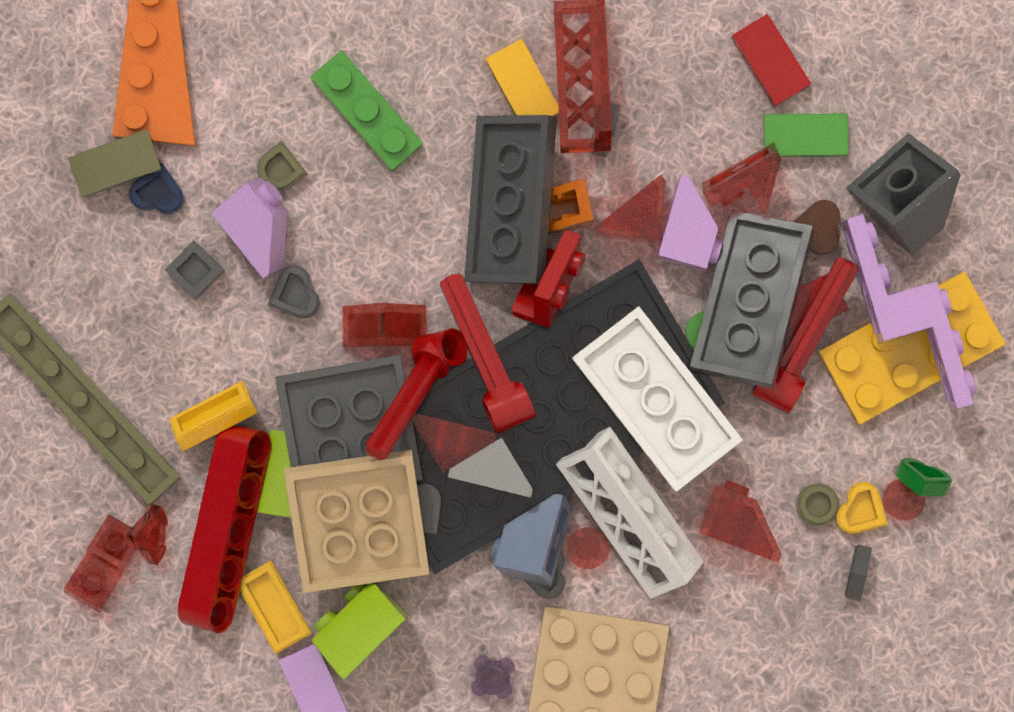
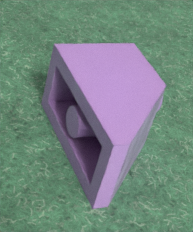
(256, 225)
(689, 230)

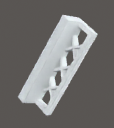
(638, 512)

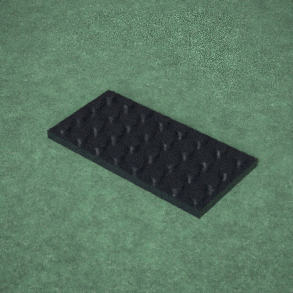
(564, 403)

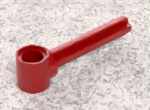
(433, 359)
(789, 380)
(506, 401)

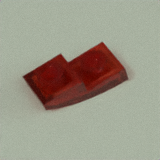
(102, 565)

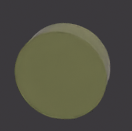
(817, 504)

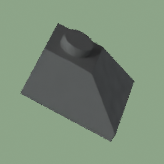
(908, 192)

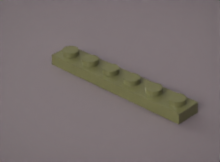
(84, 402)

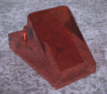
(755, 172)

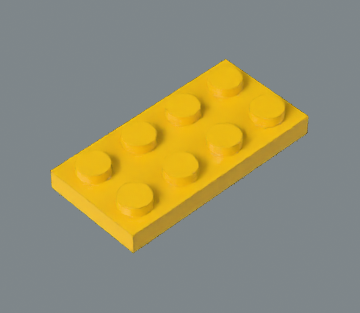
(886, 373)

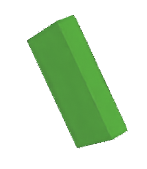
(807, 134)

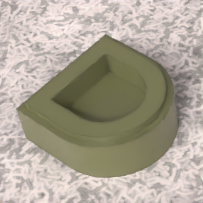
(280, 167)

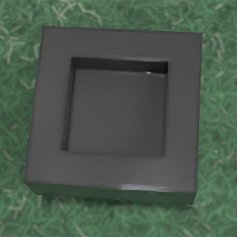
(194, 270)

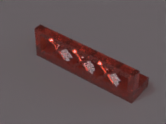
(599, 76)

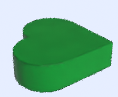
(922, 478)

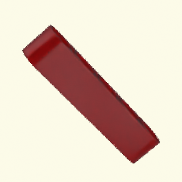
(224, 528)

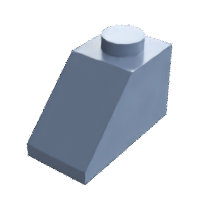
(533, 542)

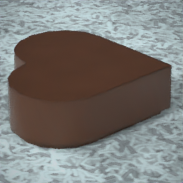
(823, 217)

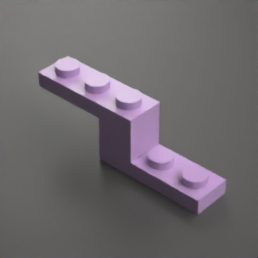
(909, 312)

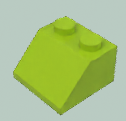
(358, 627)

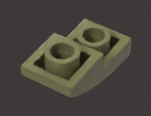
(114, 163)

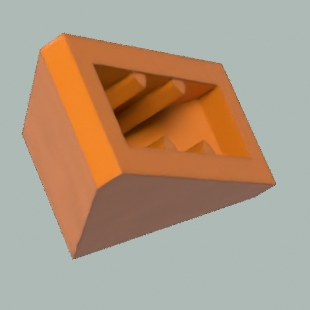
(570, 207)

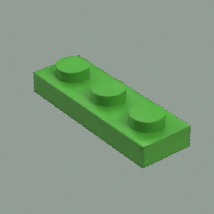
(367, 110)

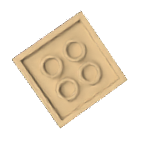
(356, 521)
(597, 663)

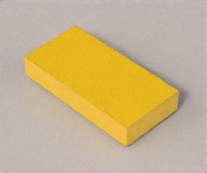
(522, 81)
(212, 415)
(274, 607)

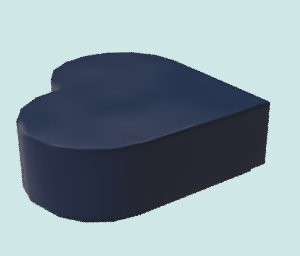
(158, 192)

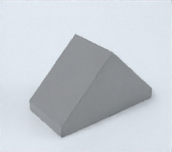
(494, 469)

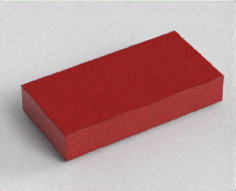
(771, 60)

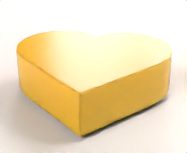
(862, 510)

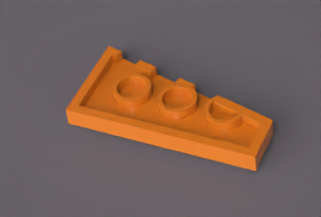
(154, 76)

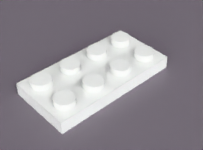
(657, 399)

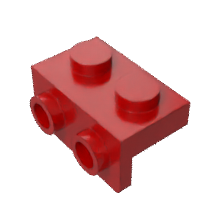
(542, 301)

